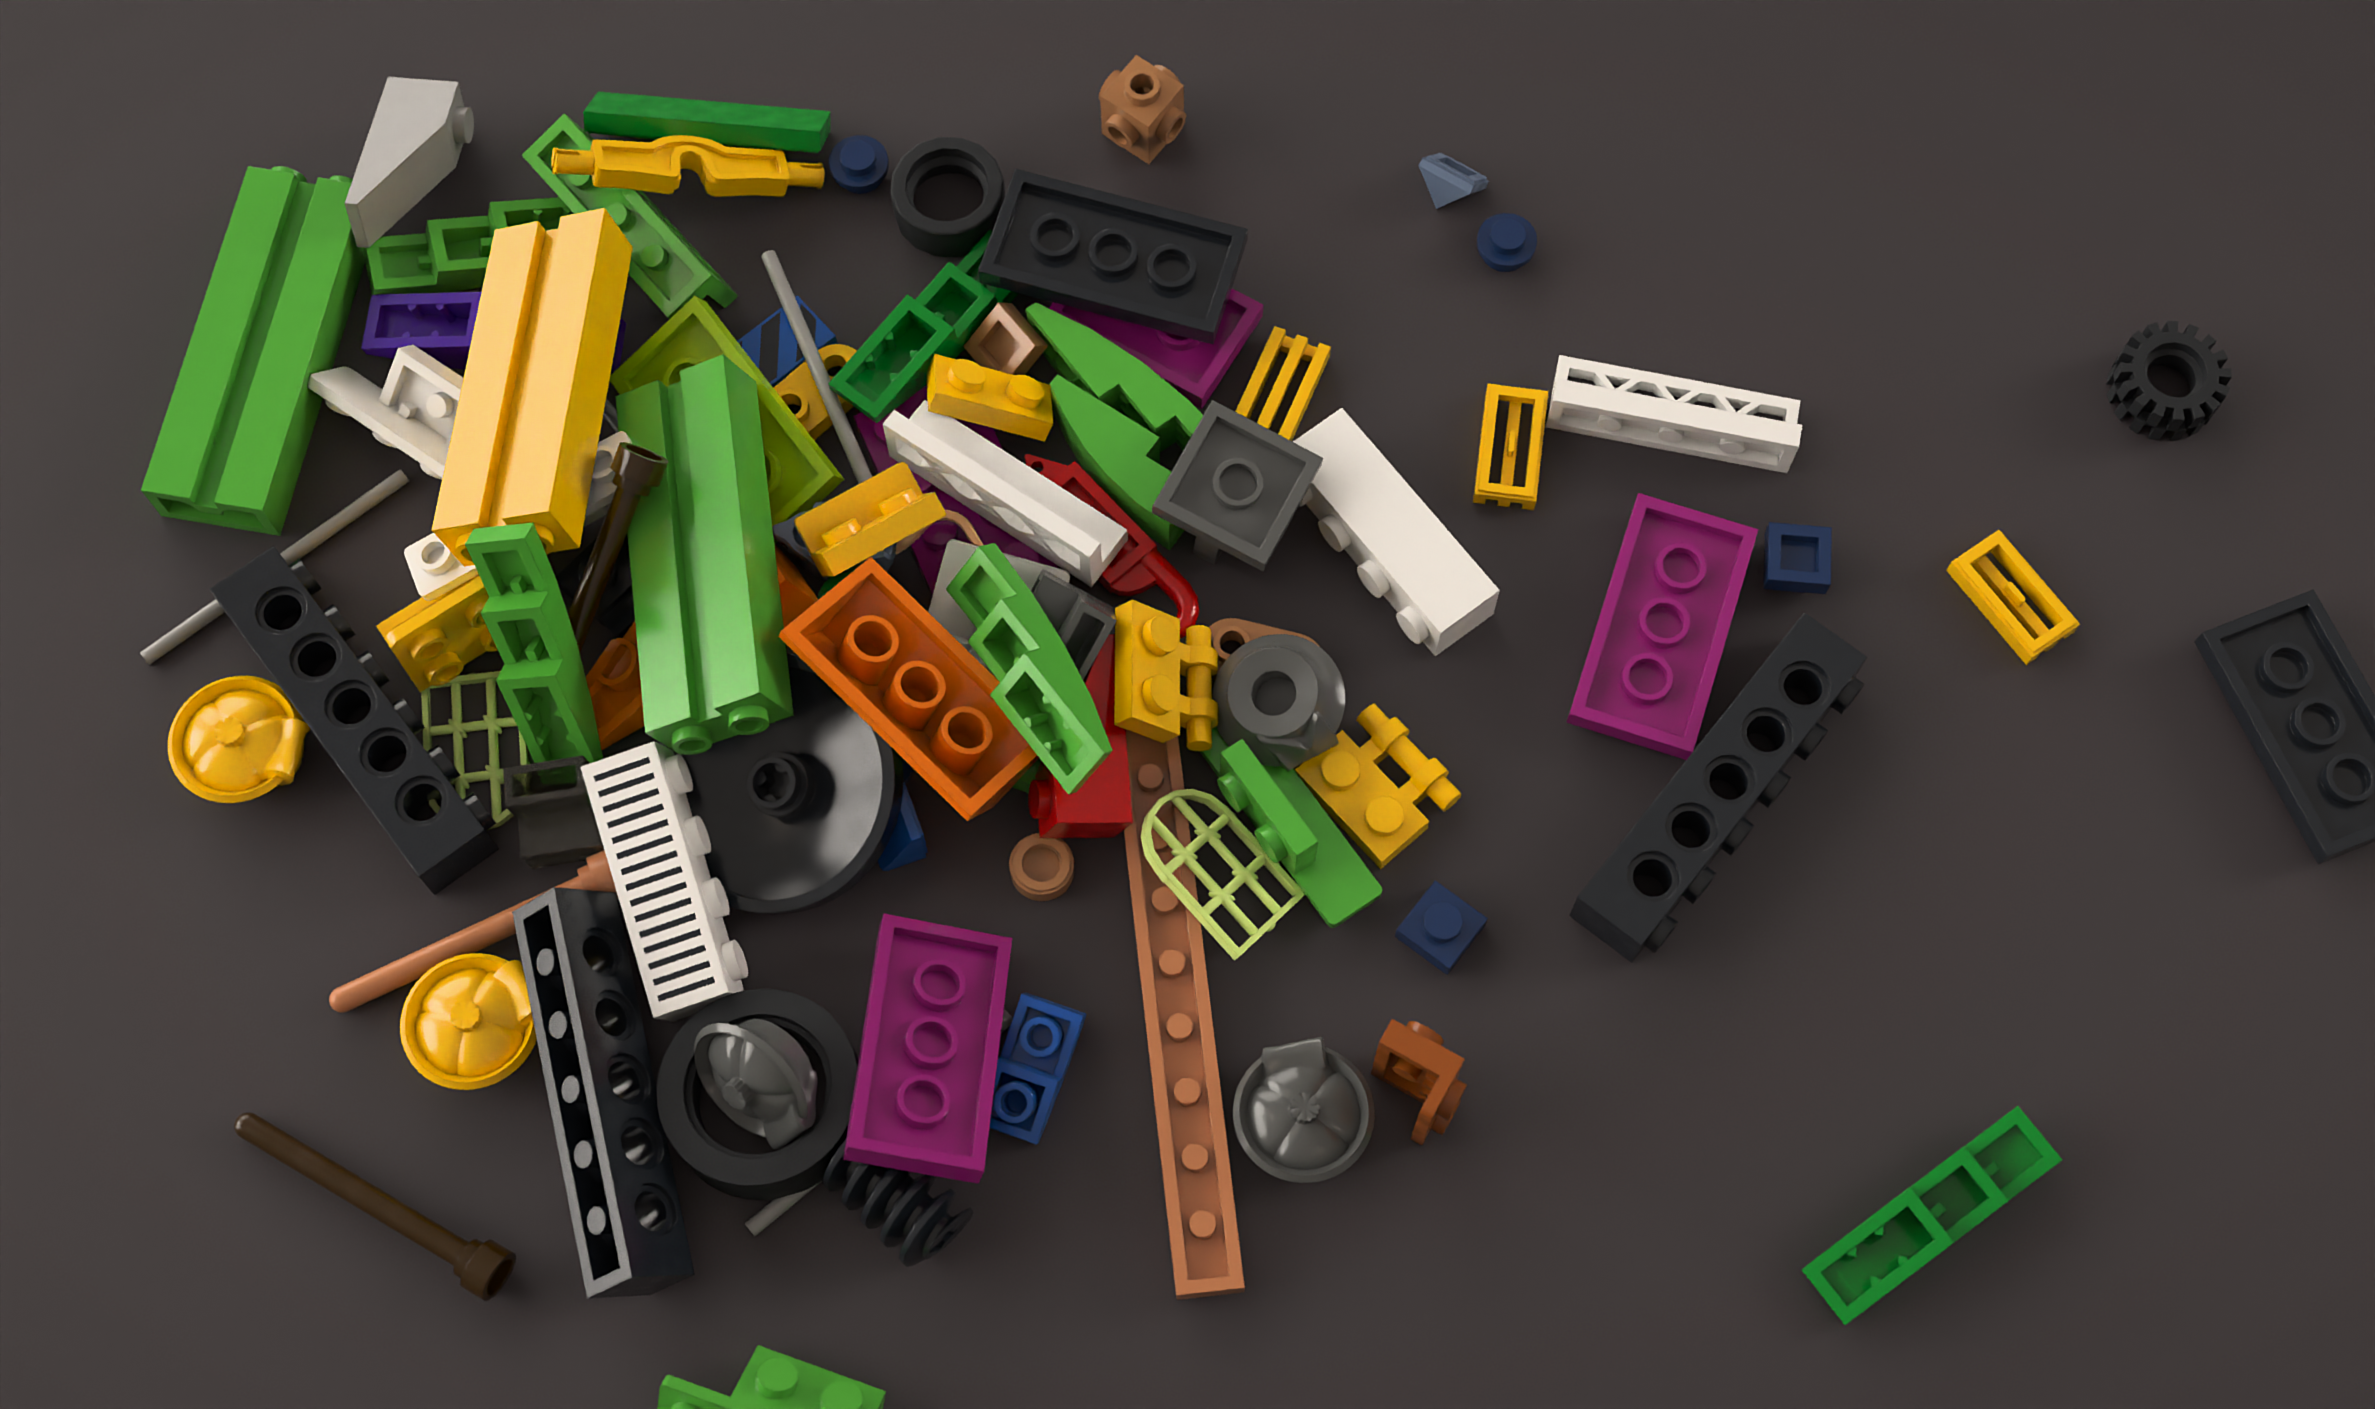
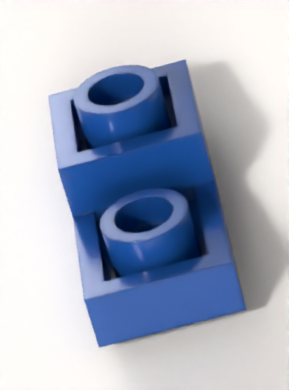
(1033, 1066)

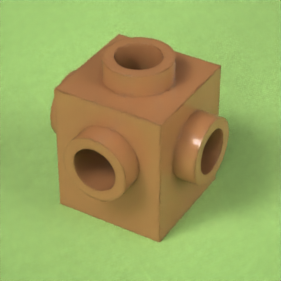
(1142, 108)

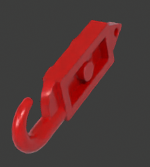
(1138, 562)

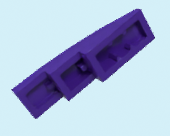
(435, 324)

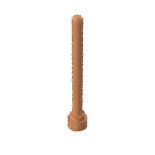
(593, 876)

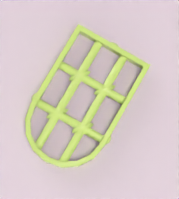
(459, 731)
(1241, 873)

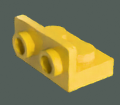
(867, 519)

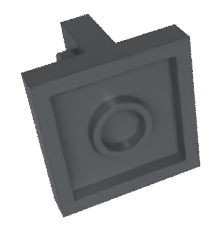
(1236, 487)

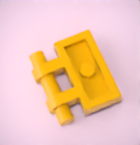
(1149, 672)
(1364, 799)

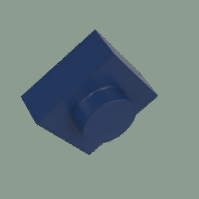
(1797, 558)
(1441, 927)

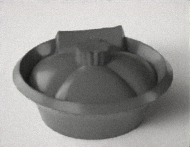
(1280, 699)
(758, 1078)
(1303, 1112)

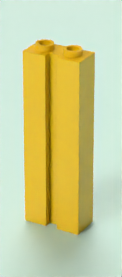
(536, 382)

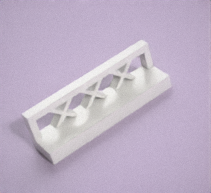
(1673, 423)
(1005, 492)

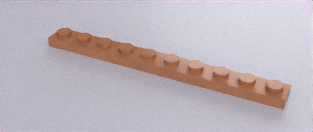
(1180, 1040)

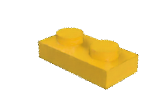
(989, 397)

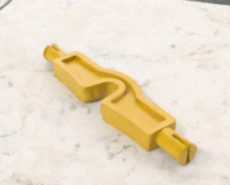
(659, 163)

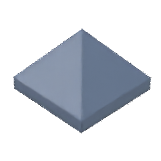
(1449, 179)

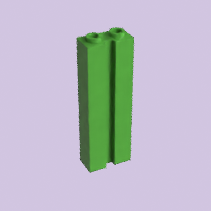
(263, 328)
(705, 562)

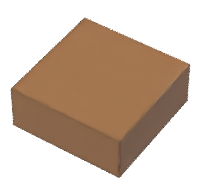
(1006, 341)

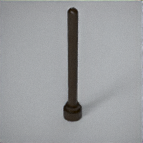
(635, 475)
(479, 1265)

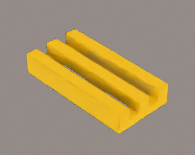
(1296, 350)
(1505, 491)
(1996, 611)

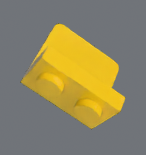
(440, 635)

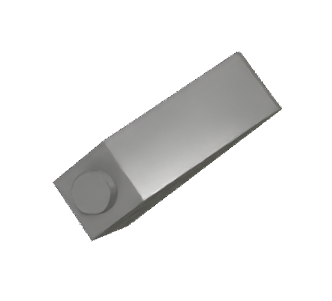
(406, 152)

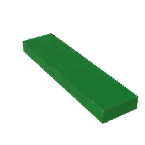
(719, 121)

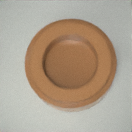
(1041, 867)

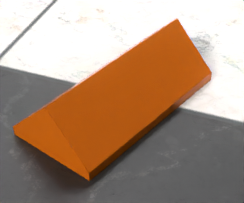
(913, 687)

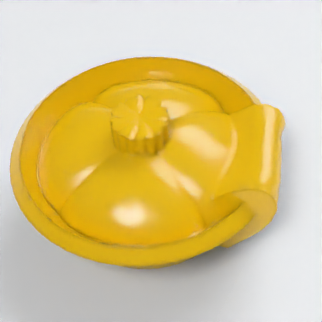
(236, 740)
(468, 1021)

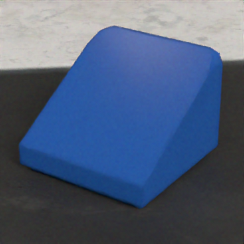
(907, 840)

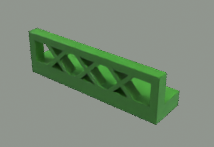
(661, 256)

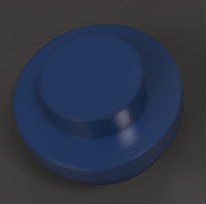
(859, 163)
(1506, 242)

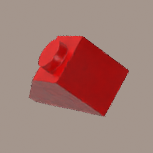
(1104, 801)

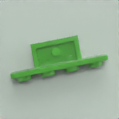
(1294, 831)
(775, 1383)

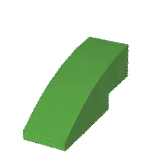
(1115, 455)

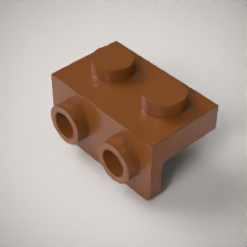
(1421, 1067)

